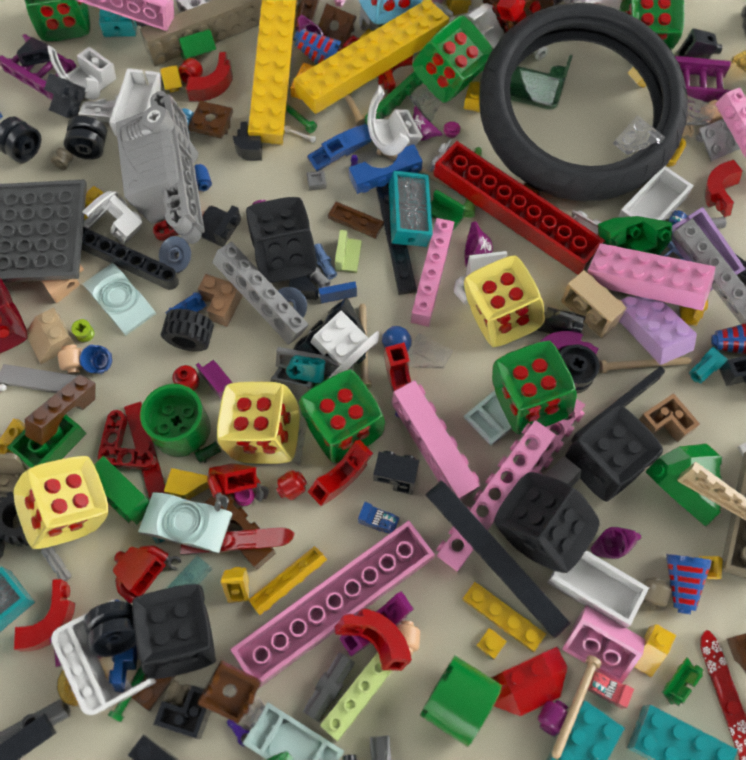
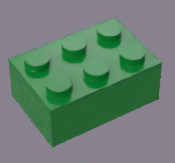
(56, 448)
(121, 492)

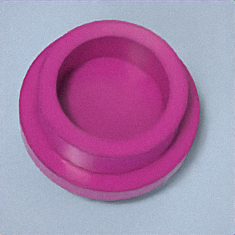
(451, 129)
(244, 497)

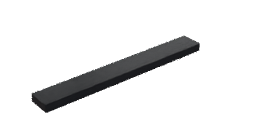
(398, 253)

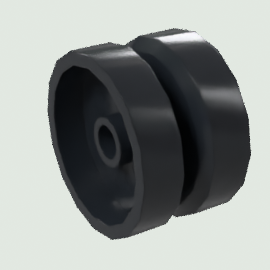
(85, 137)
(19, 139)
(582, 365)
(110, 629)

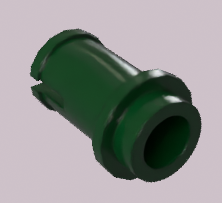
(207, 452)

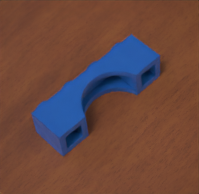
(367, 177)

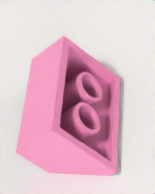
(606, 640)

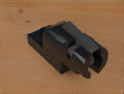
(558, 320)

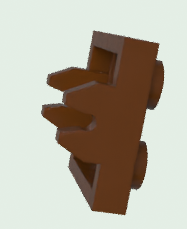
(345, 22)
(214, 128)
(237, 705)

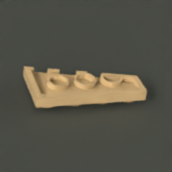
(714, 489)

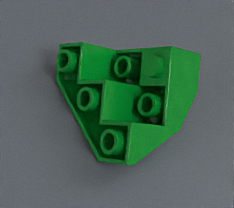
(636, 233)

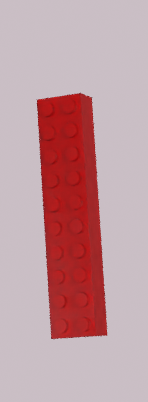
(517, 207)

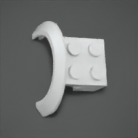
(486, 23)
(92, 73)
(393, 133)
(127, 222)
(343, 341)

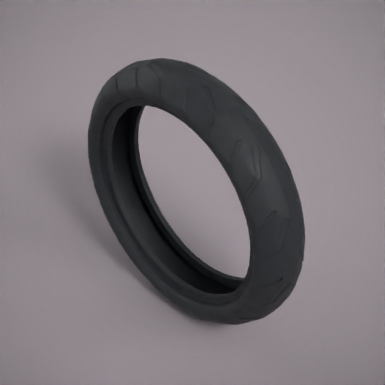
(606, 28)

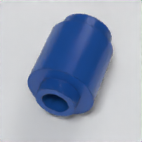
(203, 178)

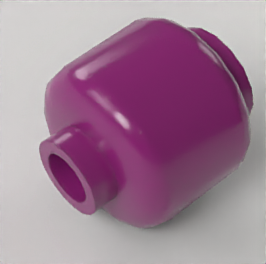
(552, 717)

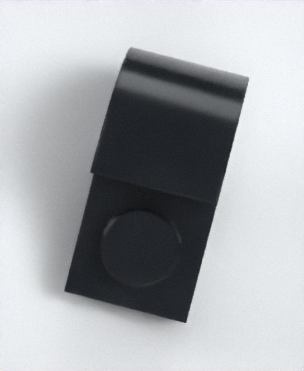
(247, 146)

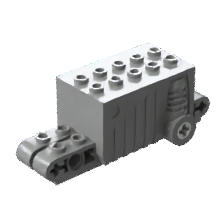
(160, 167)

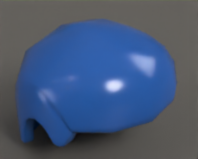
(396, 335)
(96, 359)

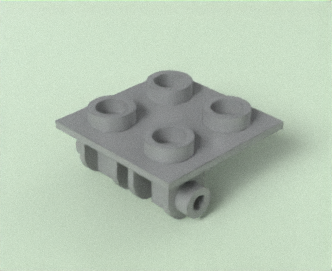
(717, 139)

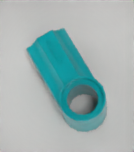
(709, 363)

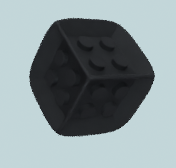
(282, 239)
(613, 452)
(547, 521)
(173, 631)

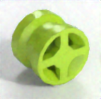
(87, 331)

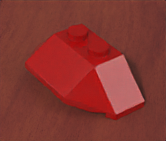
(531, 683)

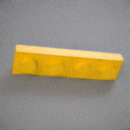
(287, 580)
(504, 617)

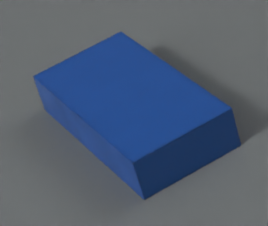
(338, 292)

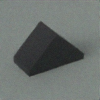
(33, 52)
(306, 287)

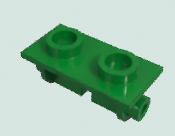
(676, 689)

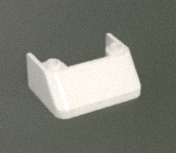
(86, 672)

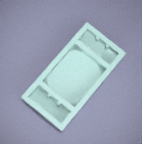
(119, 298)
(489, 419)
(185, 522)
(280, 733)

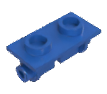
(192, 303)

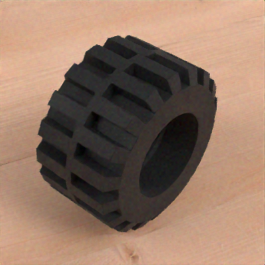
(187, 330)
(7, 513)

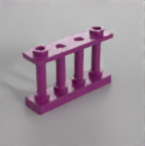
(704, 68)
(34, 79)

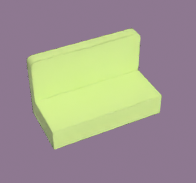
(347, 253)

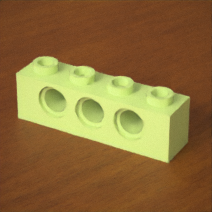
(355, 698)

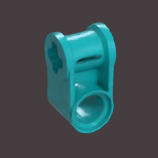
(307, 368)

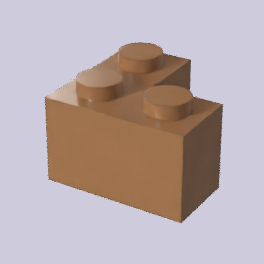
(222, 297)
(671, 415)

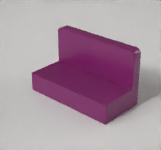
(214, 377)

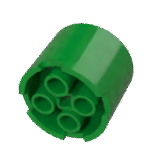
(166, 409)
(461, 701)

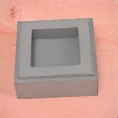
(316, 180)

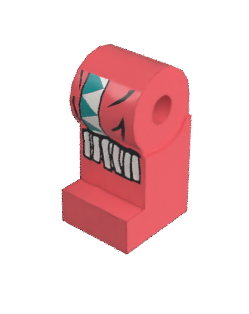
(611, 690)

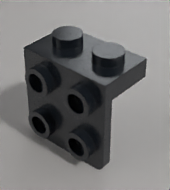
(220, 224)

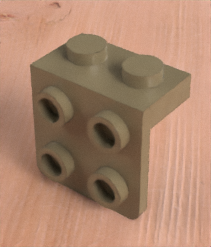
(10, 471)

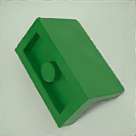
(197, 44)
(447, 208)

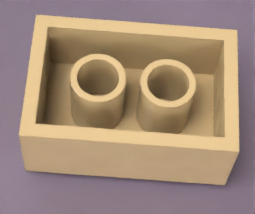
(595, 302)

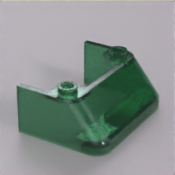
(539, 87)

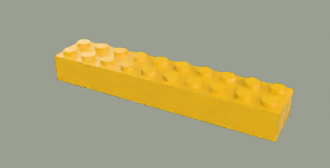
(369, 56)
(272, 70)

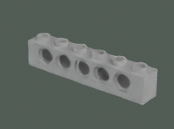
(725, 281)
(259, 292)

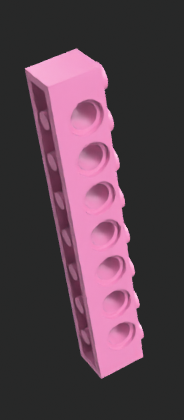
(535, 432)

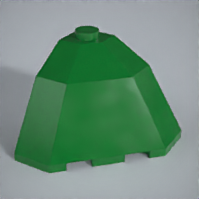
(668, 468)

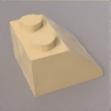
(48, 335)

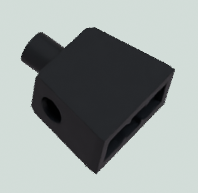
(699, 45)

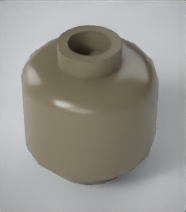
(658, 592)

